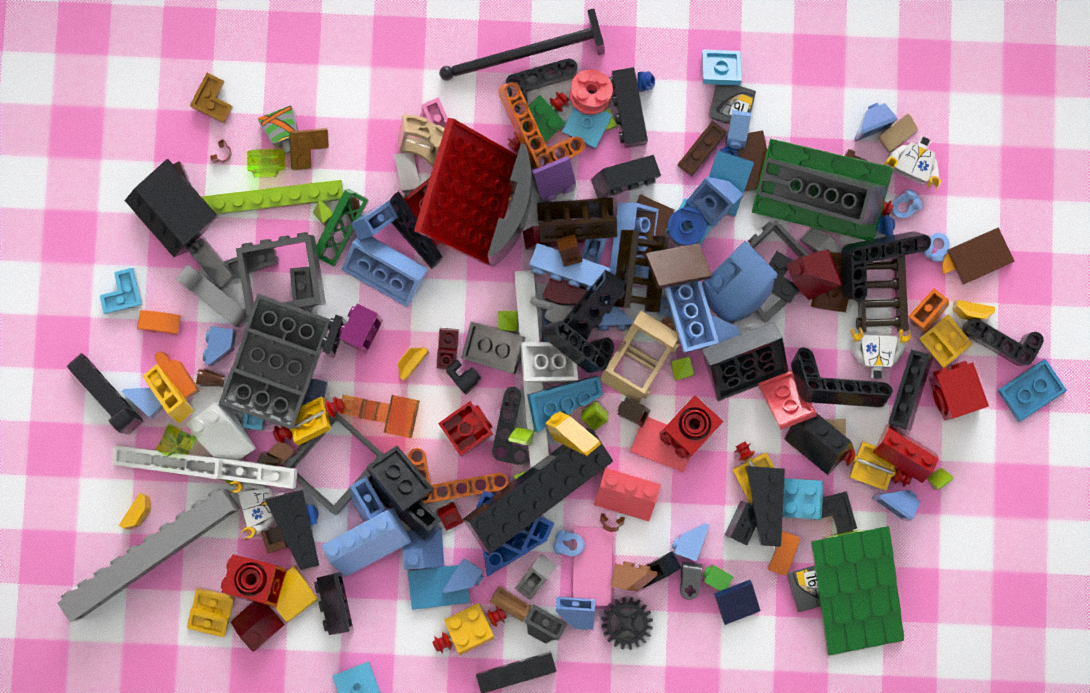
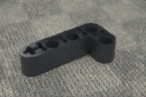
(543, 80)
(999, 339)
(590, 356)
(509, 424)

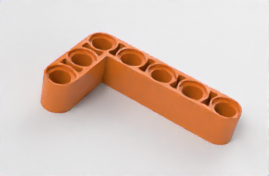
(533, 132)
(452, 485)

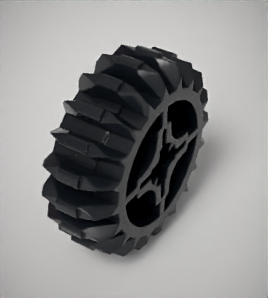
(639, 635)

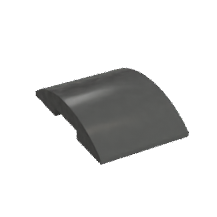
(510, 230)
(275, 361)

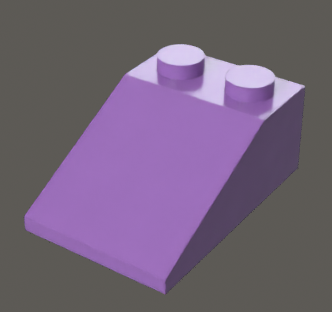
(554, 179)

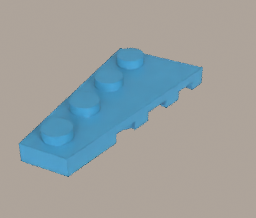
(563, 399)

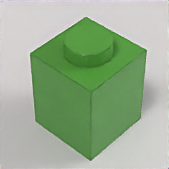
(716, 577)

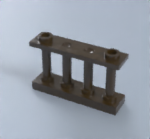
(583, 228)
(626, 266)
(899, 302)

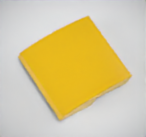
(945, 341)
(295, 595)
(210, 612)

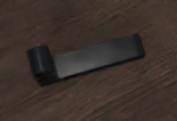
(855, 266)
(835, 391)
(123, 416)

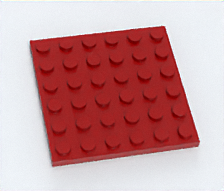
(466, 191)

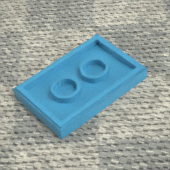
(732, 169)
(1031, 390)
(427, 588)

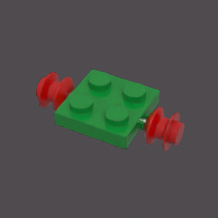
(545, 117)

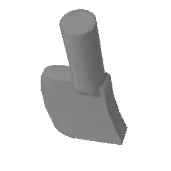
(553, 311)

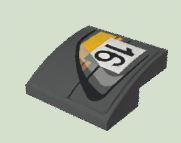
(730, 98)
(804, 588)

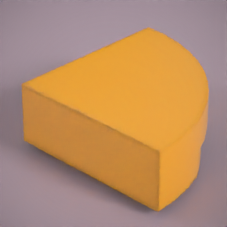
(947, 265)

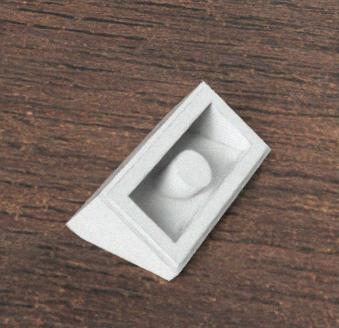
(407, 171)

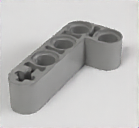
(211, 295)

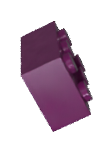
(360, 328)

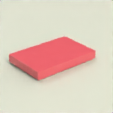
(784, 400)
(649, 445)

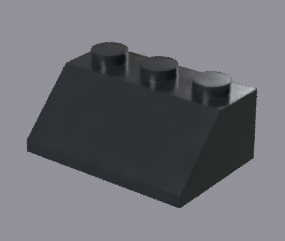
(819, 443)
(334, 603)

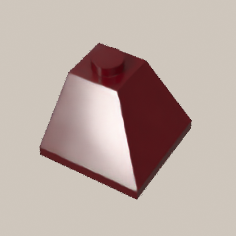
(814, 274)
(256, 625)

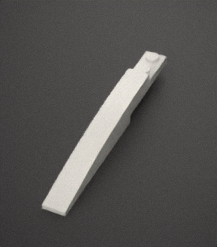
(205, 466)

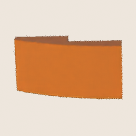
(158, 322)
(784, 555)

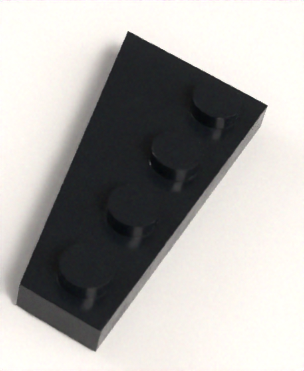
(406, 225)
(767, 501)
(294, 524)

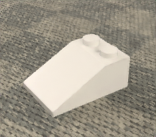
(546, 364)
(221, 433)

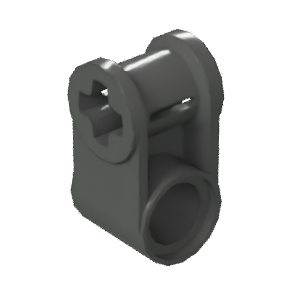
(690, 575)

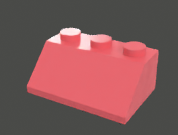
(627, 494)

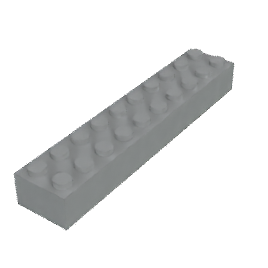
(147, 556)

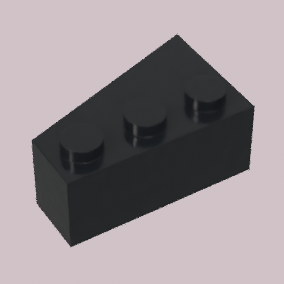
(626, 176)

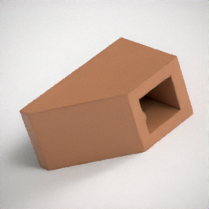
(630, 577)

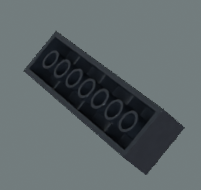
(534, 494)

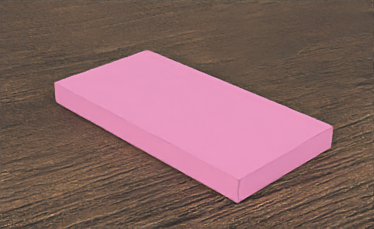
(593, 566)

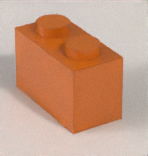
(928, 310)

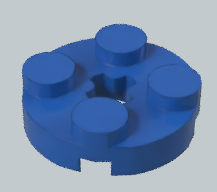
(677, 232)

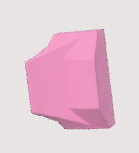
(434, 112)

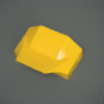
(970, 310)
(411, 361)
(137, 512)

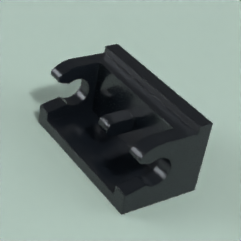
(742, 524)

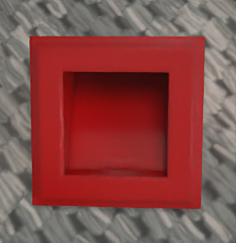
(449, 516)

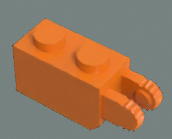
(178, 374)

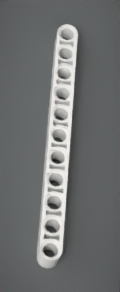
(529, 328)

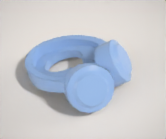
(916, 206)
(939, 256)
(561, 548)

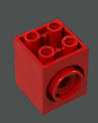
(957, 390)
(466, 428)
(681, 436)
(253, 580)

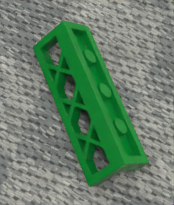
(336, 219)

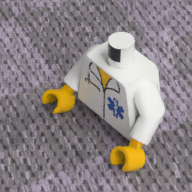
(916, 163)
(878, 351)
(255, 510)

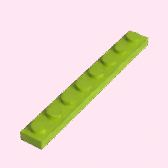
(275, 197)

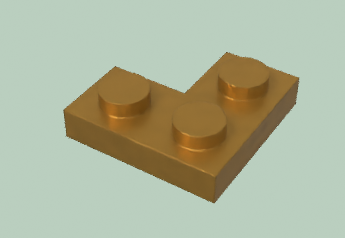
(207, 101)
(302, 143)

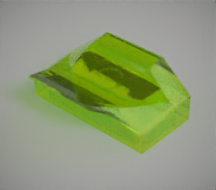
(266, 162)
(175, 441)

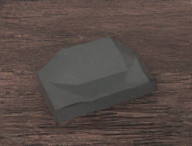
(301, 283)
(544, 625)

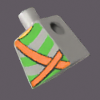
(278, 126)

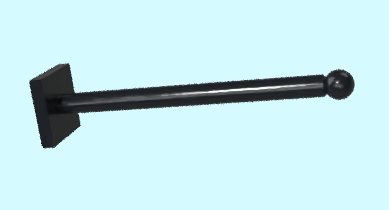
(446, 72)

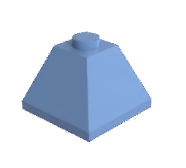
(875, 120)
(714, 199)
(900, 503)
(423, 553)

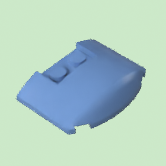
(739, 284)

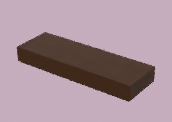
(701, 148)

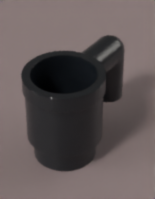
(466, 380)

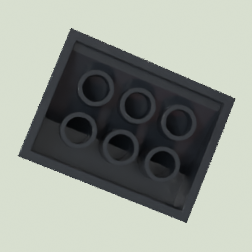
(171, 208)
(745, 360)

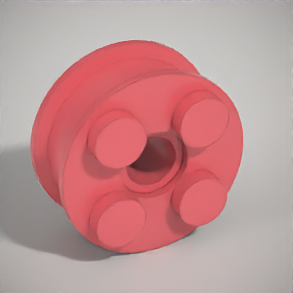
(591, 81)

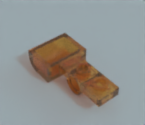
(398, 416)

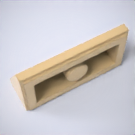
(898, 133)

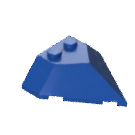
(520, 544)

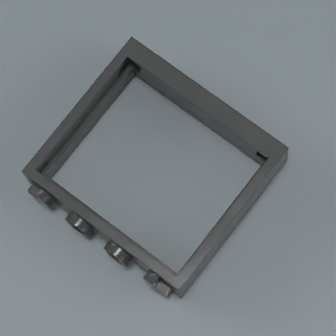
(792, 244)
(319, 296)
(305, 448)

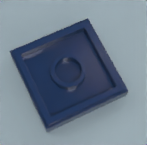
(737, 602)

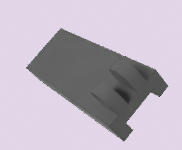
(255, 260)
(211, 263)

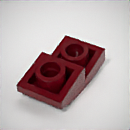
(447, 347)

